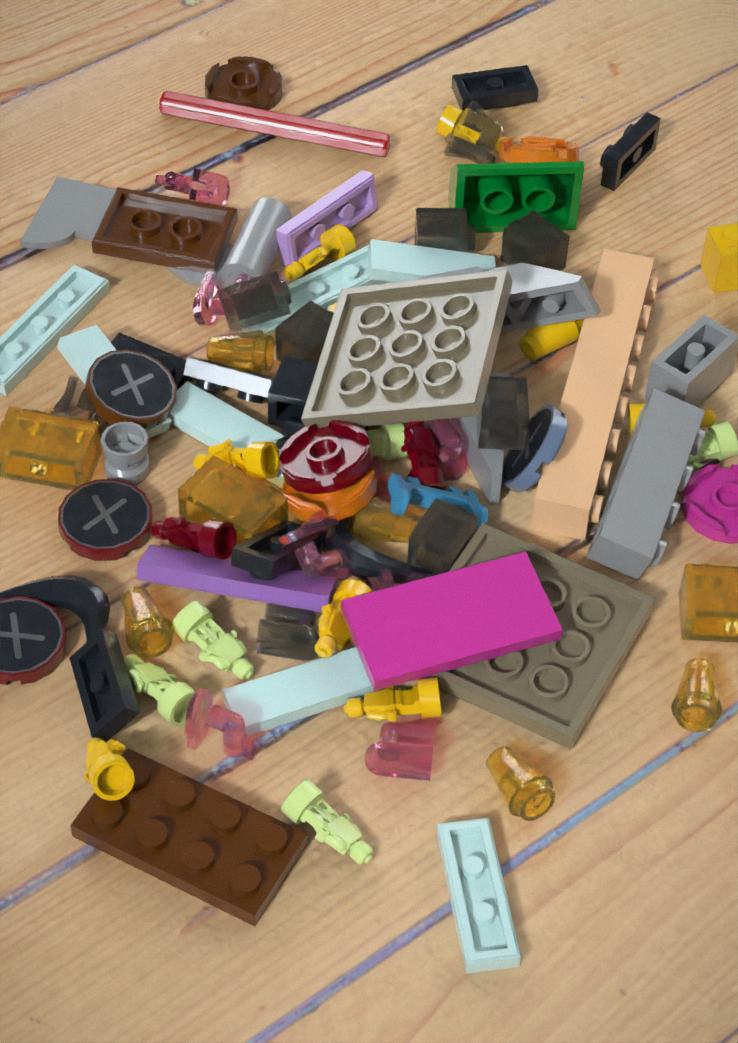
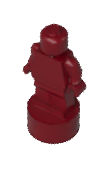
(422, 454)
(212, 538)

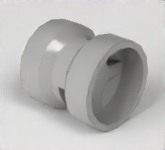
(125, 452)

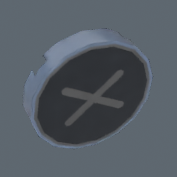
(542, 444)

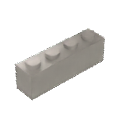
(646, 485)

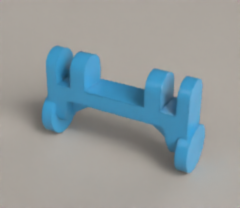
(413, 493)

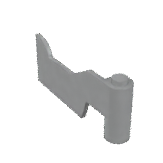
(78, 208)

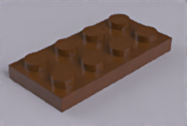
(194, 839)

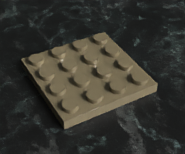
(410, 350)
(562, 681)

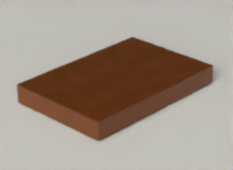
(165, 230)

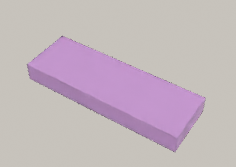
(343, 206)

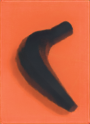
(364, 561)
(72, 593)

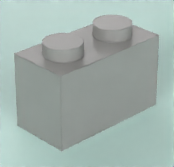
(695, 362)

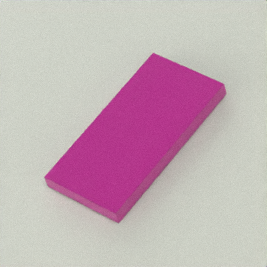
(450, 620)

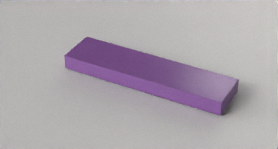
(218, 576)

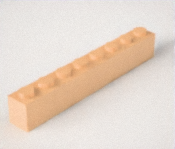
(593, 396)

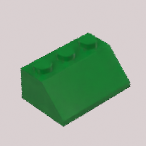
(508, 191)

